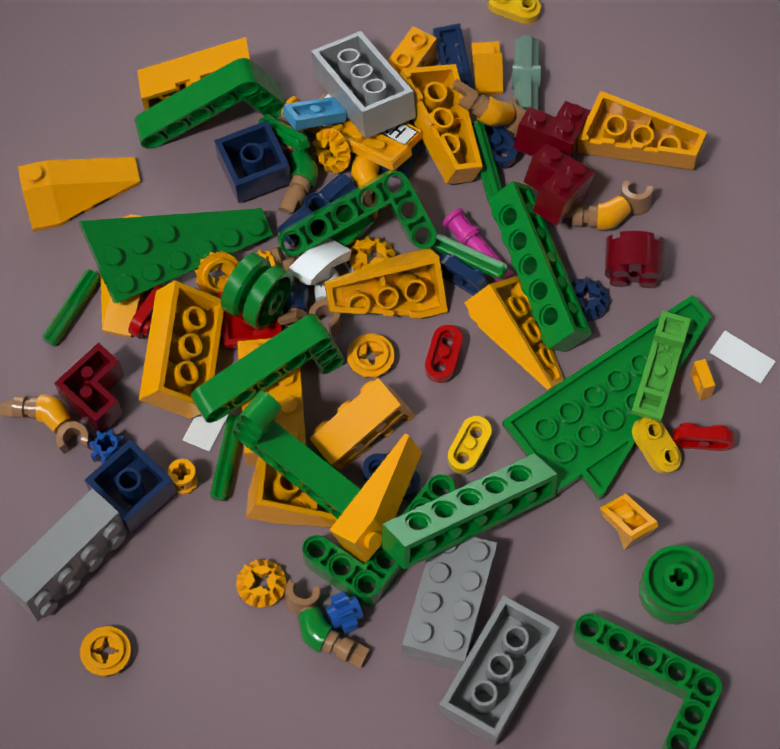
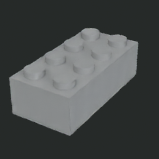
(364, 84)
(65, 555)
(449, 603)
(498, 670)

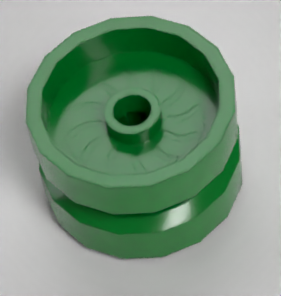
(256, 291)
(674, 567)

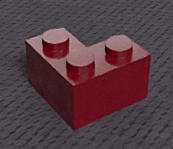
(560, 131)
(560, 183)
(87, 388)

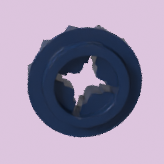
(596, 306)

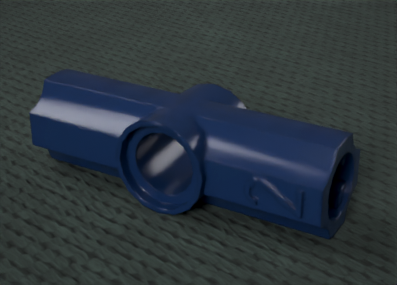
(333, 190)

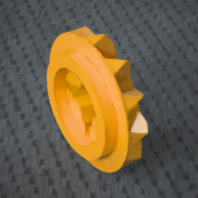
(338, 146)
(359, 252)
(207, 282)
(379, 346)
(260, 596)
(95, 642)

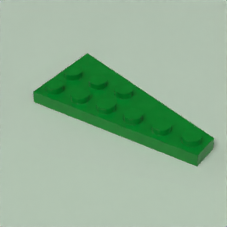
(154, 249)

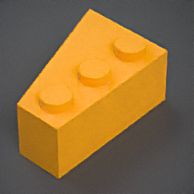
(360, 423)

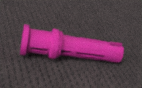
(470, 236)

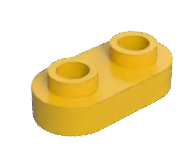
(515, 11)
(468, 446)
(656, 446)

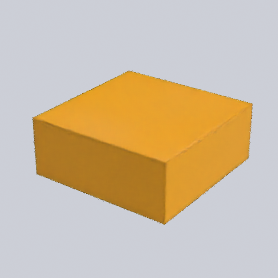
(702, 379)

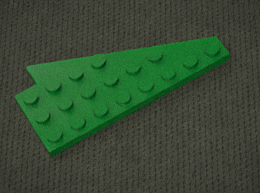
(587, 419)

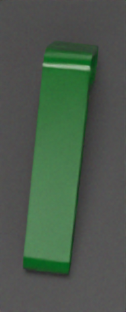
(207, 98)
(358, 211)
(267, 365)
(290, 457)
(370, 571)
(656, 674)

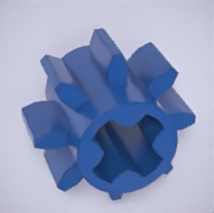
(102, 443)
(344, 612)

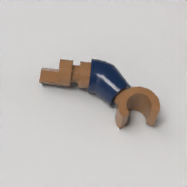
(297, 302)

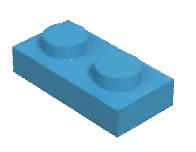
(314, 113)

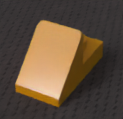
(487, 68)
(629, 520)

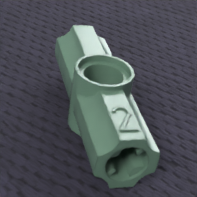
(526, 71)

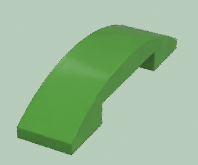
(661, 366)

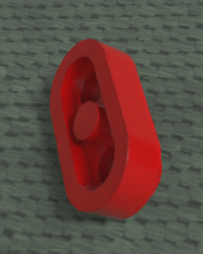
(141, 320)
(443, 355)
(704, 438)

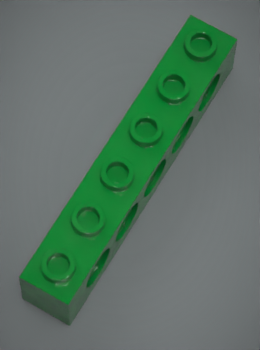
(539, 268)
(468, 511)

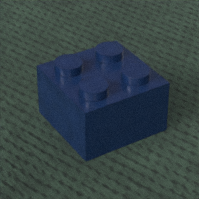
(253, 161)
(132, 485)

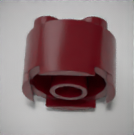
(634, 259)

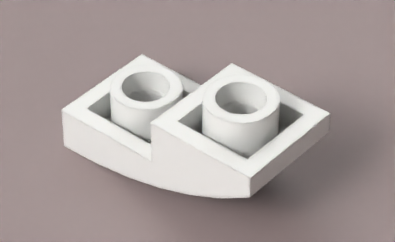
(317, 261)

